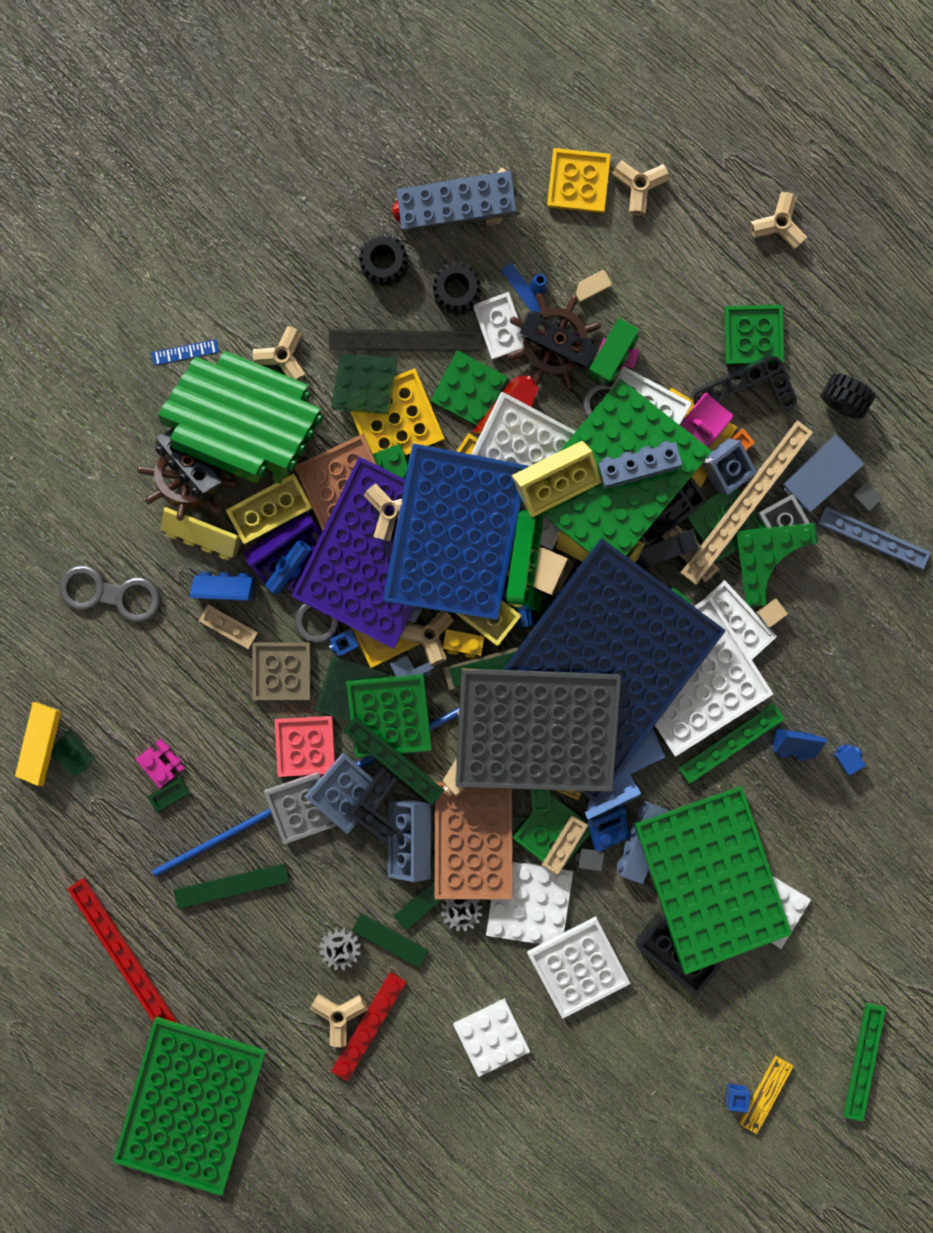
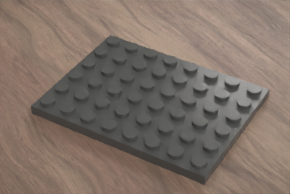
(537, 730)

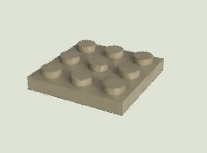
(281, 671)

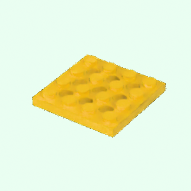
(425, 416)

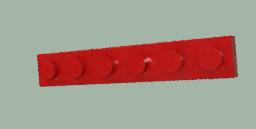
(368, 1026)

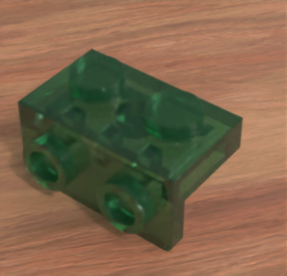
(72, 754)

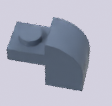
(405, 667)

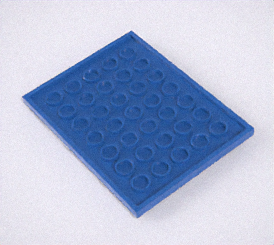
(454, 532)

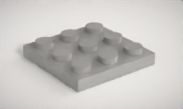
(293, 812)

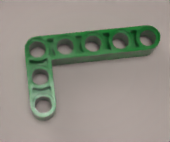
(524, 565)

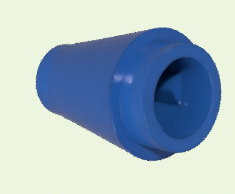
(539, 288)

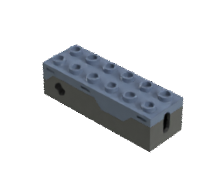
(457, 202)

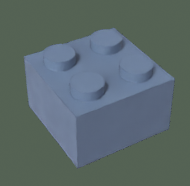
(728, 466)

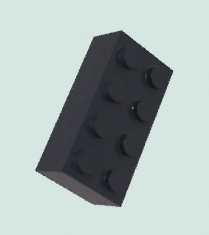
(658, 945)

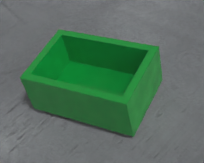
(613, 353)

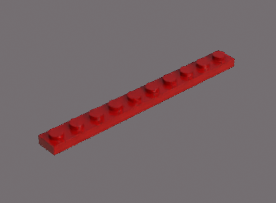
(120, 951)

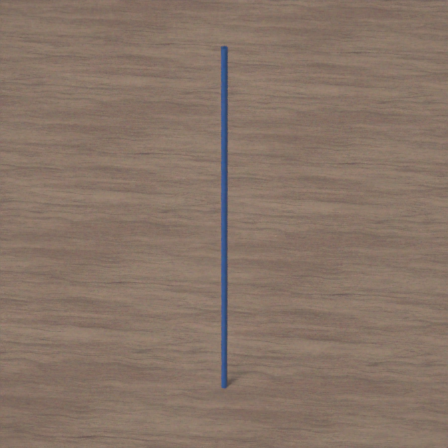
(267, 813)

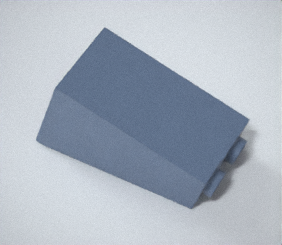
(823, 473)

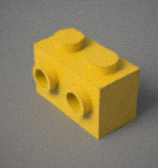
(463, 642)

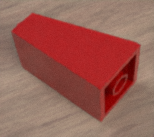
(520, 388)

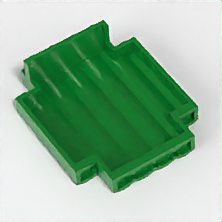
(241, 417)

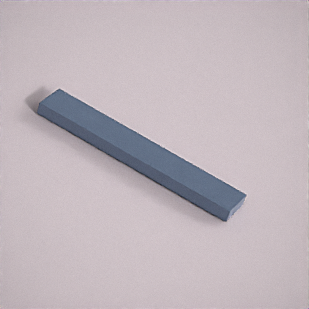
(873, 538)

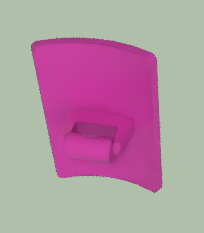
(706, 420)

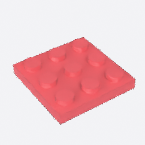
(304, 745)

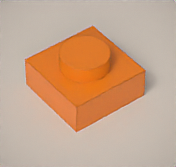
(745, 439)

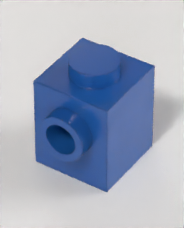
(849, 758)

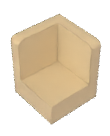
(771, 612)

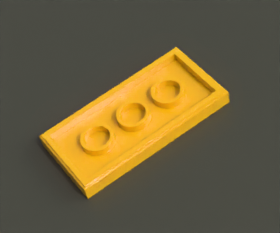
(38, 744)

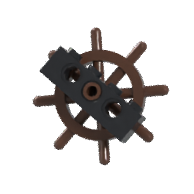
(555, 340)
(190, 473)

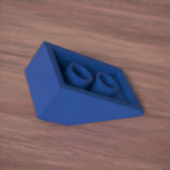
(797, 743)

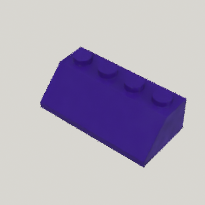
(265, 553)

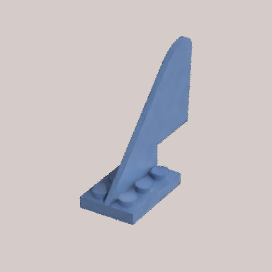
(623, 784)

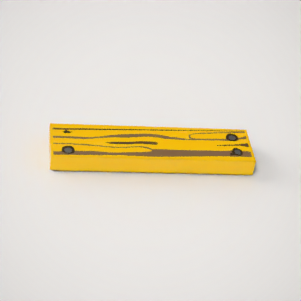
(766, 1094)

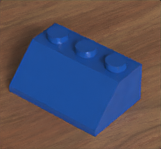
(223, 586)

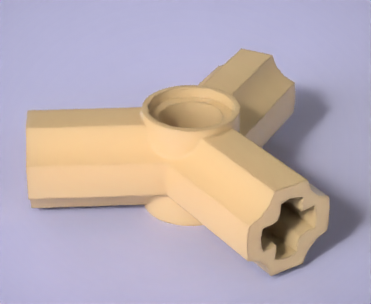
(638, 196)
(783, 212)
(287, 344)
(381, 501)
(431, 646)
(349, 1010)

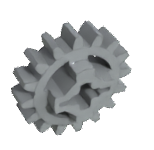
(469, 915)
(334, 944)

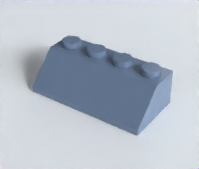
(411, 853)

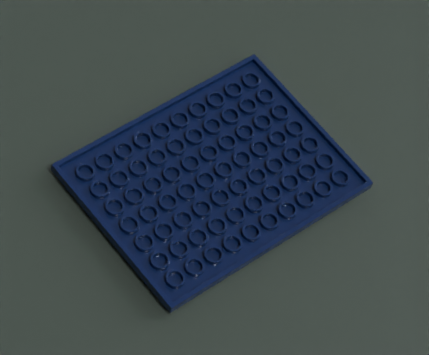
(626, 624)

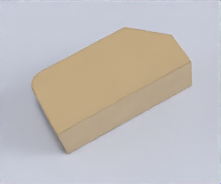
(593, 286)

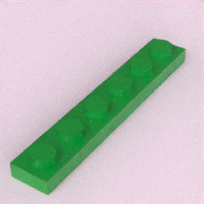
(731, 743)
(864, 1062)

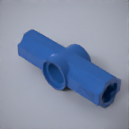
(288, 567)

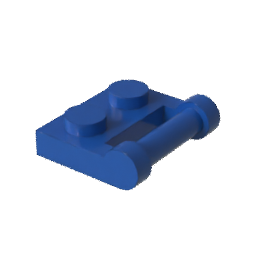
(611, 833)

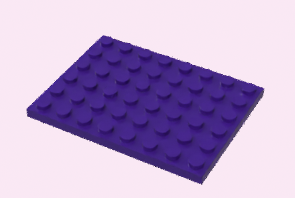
(351, 565)

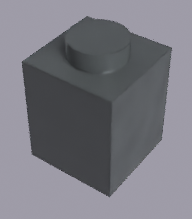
(866, 497)
(589, 858)

